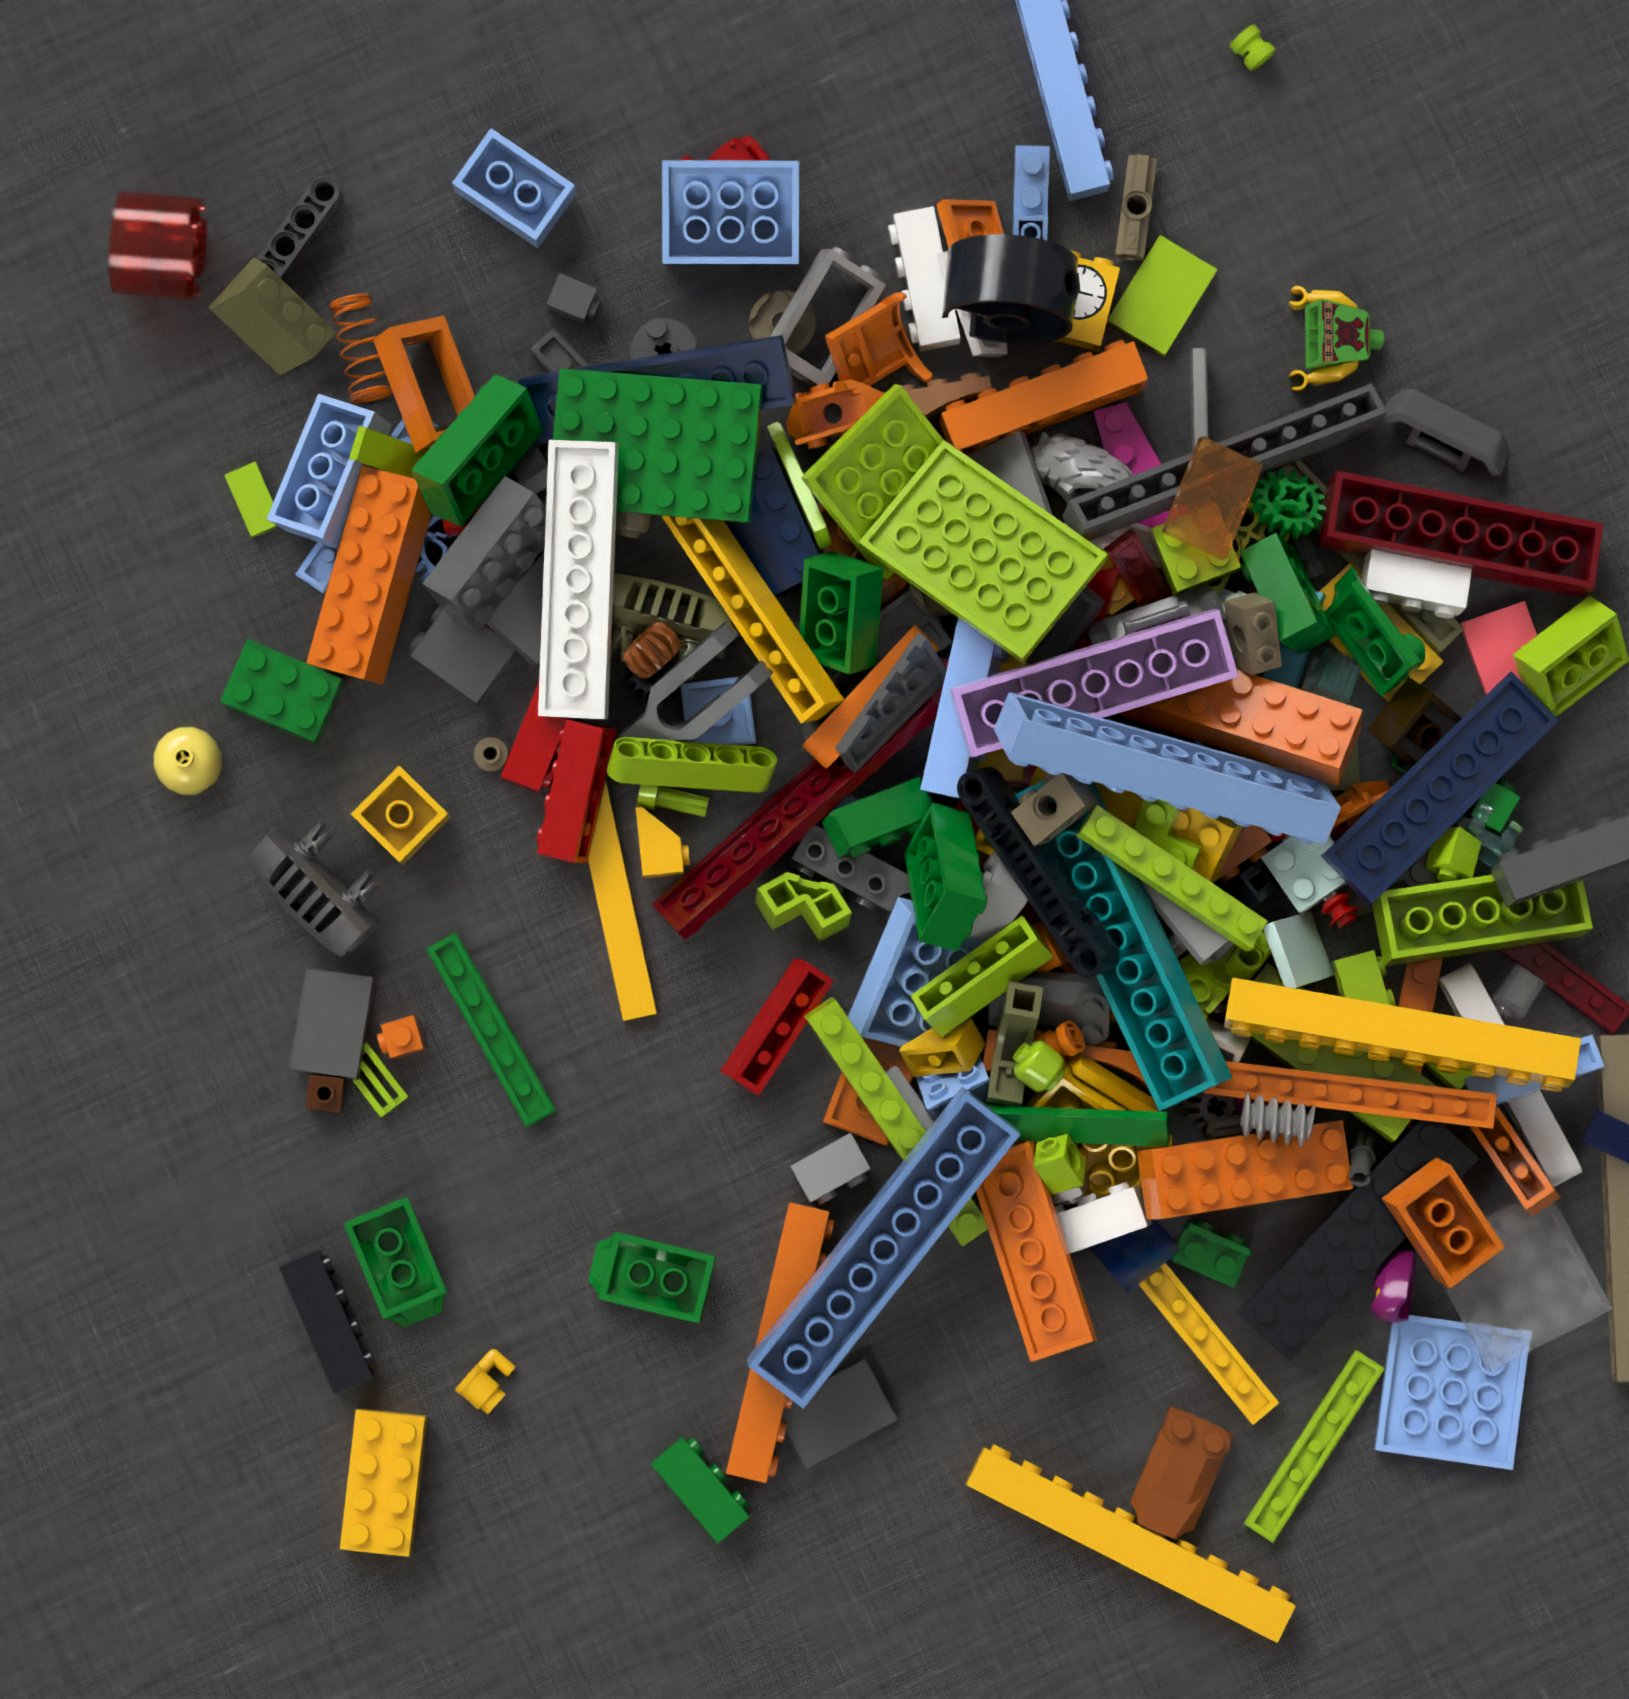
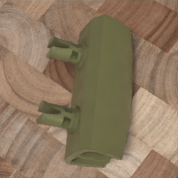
(645, 601)

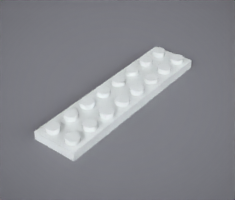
(578, 579)

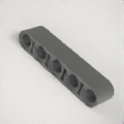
(302, 238)

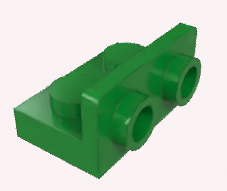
(1211, 1254)

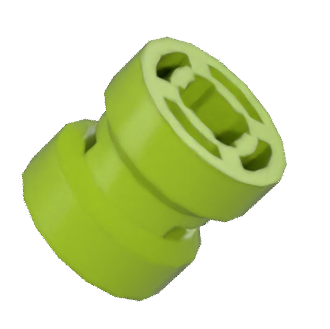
(1252, 48)

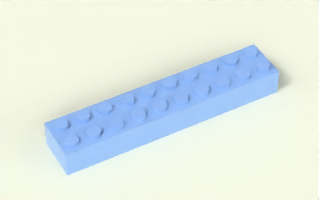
(1165, 769)

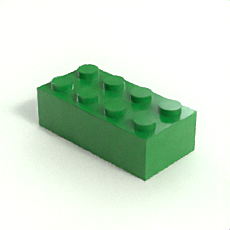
(477, 450)
(945, 877)

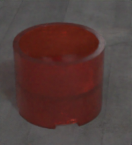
(157, 245)

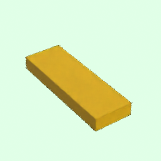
(1111, 1084)

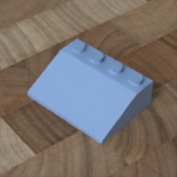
(730, 212)
(897, 970)

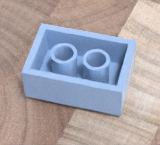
(514, 188)

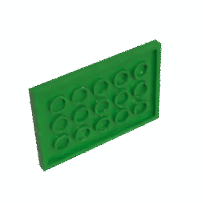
(680, 440)

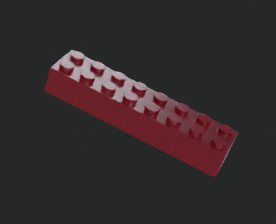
(1463, 531)

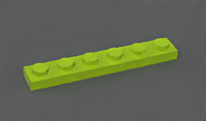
(1171, 878)

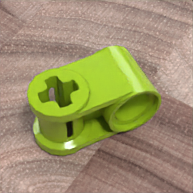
(1255, 957)

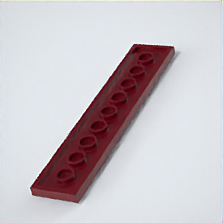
(773, 831)

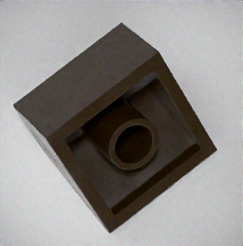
(1413, 722)

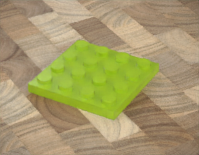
(872, 465)

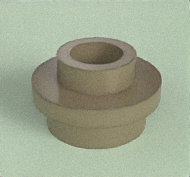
(498, 762)

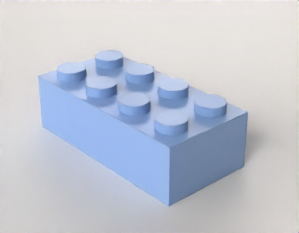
(320, 475)

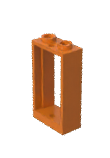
(404, 384)

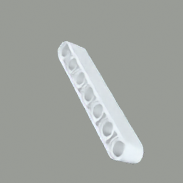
(1530, 1112)

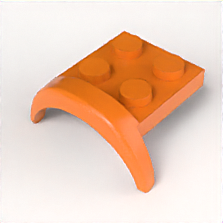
(875, 345)

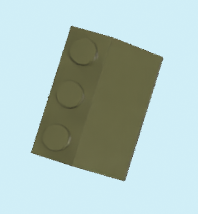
(271, 318)

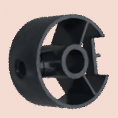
(1012, 287)

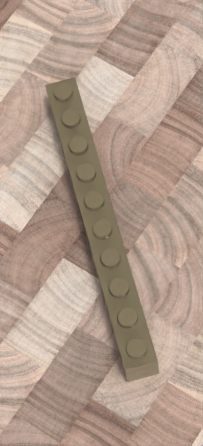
(1614, 1101)

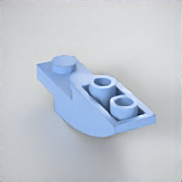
(1031, 191)
(1588, 1061)

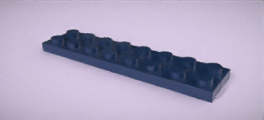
(751, 361)
(1439, 788)

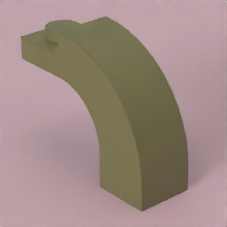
(1015, 1027)

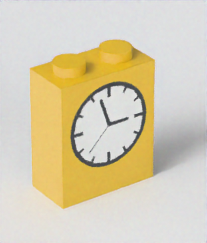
(1093, 302)

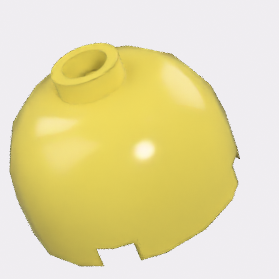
(202, 765)

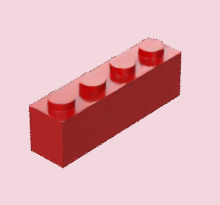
(534, 749)
(575, 791)
(776, 1026)

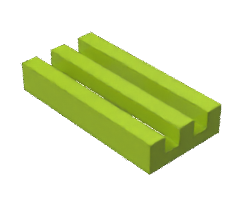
(380, 1088)

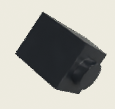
(1252, 885)

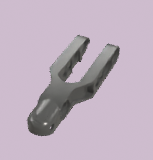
(650, 723)

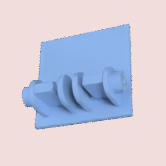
(941, 1088)

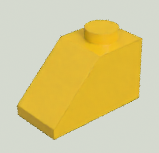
(659, 847)
(943, 1055)

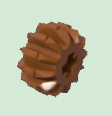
(651, 650)

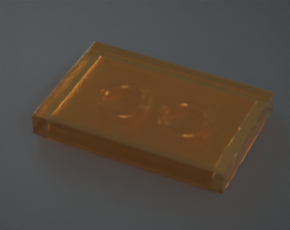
(1212, 498)

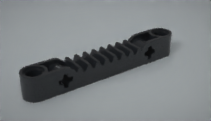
(1037, 874)

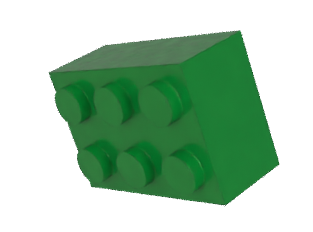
(1282, 578)
(841, 611)
(282, 692)

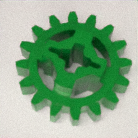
(1288, 503)

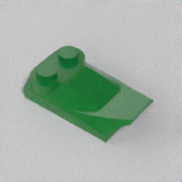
(1371, 636)
(397, 1262)
(652, 1276)

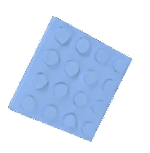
(1444, 1399)

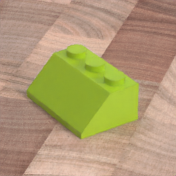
(1572, 655)

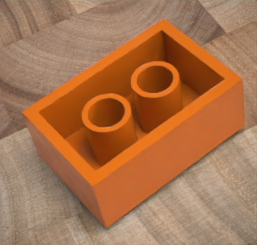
(1443, 1222)

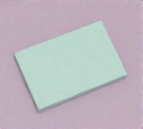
(1298, 950)

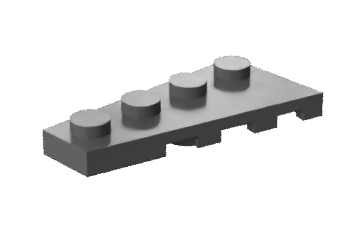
(898, 697)

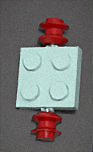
(1309, 878)

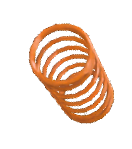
(372, 393)

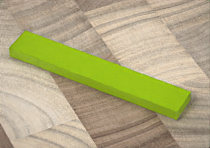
(1314, 1446)

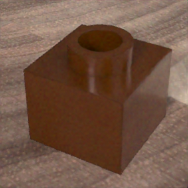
(336, 1100)

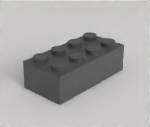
(489, 555)

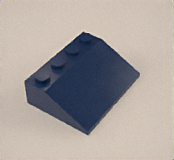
(777, 533)

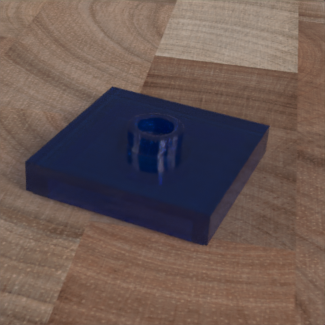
(1136, 1254)

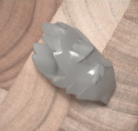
(1075, 466)

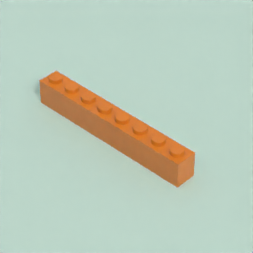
(762, 1403)

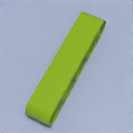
(691, 764)

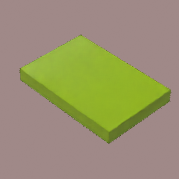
(1162, 296)

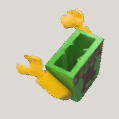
(1335, 336)

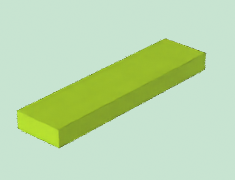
(800, 489)

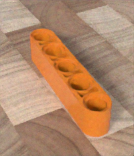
(829, 733)

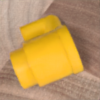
(479, 1387)

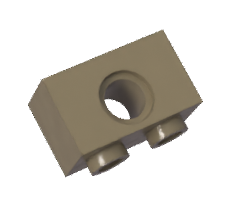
(1253, 633)
(1039, 820)

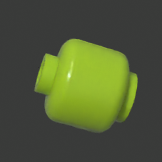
(1038, 1066)

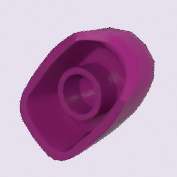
(1394, 1287)

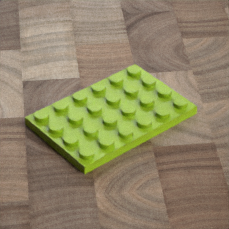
(983, 551)

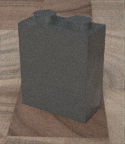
(462, 657)

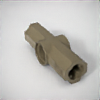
(1137, 187)

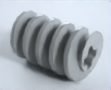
(1276, 1120)

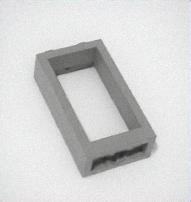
(798, 367)

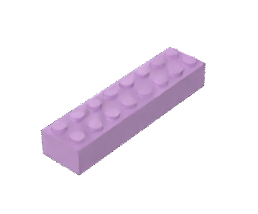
(1103, 676)

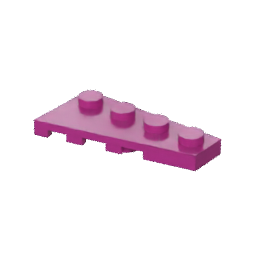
(1126, 441)

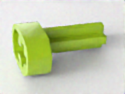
(653, 796)

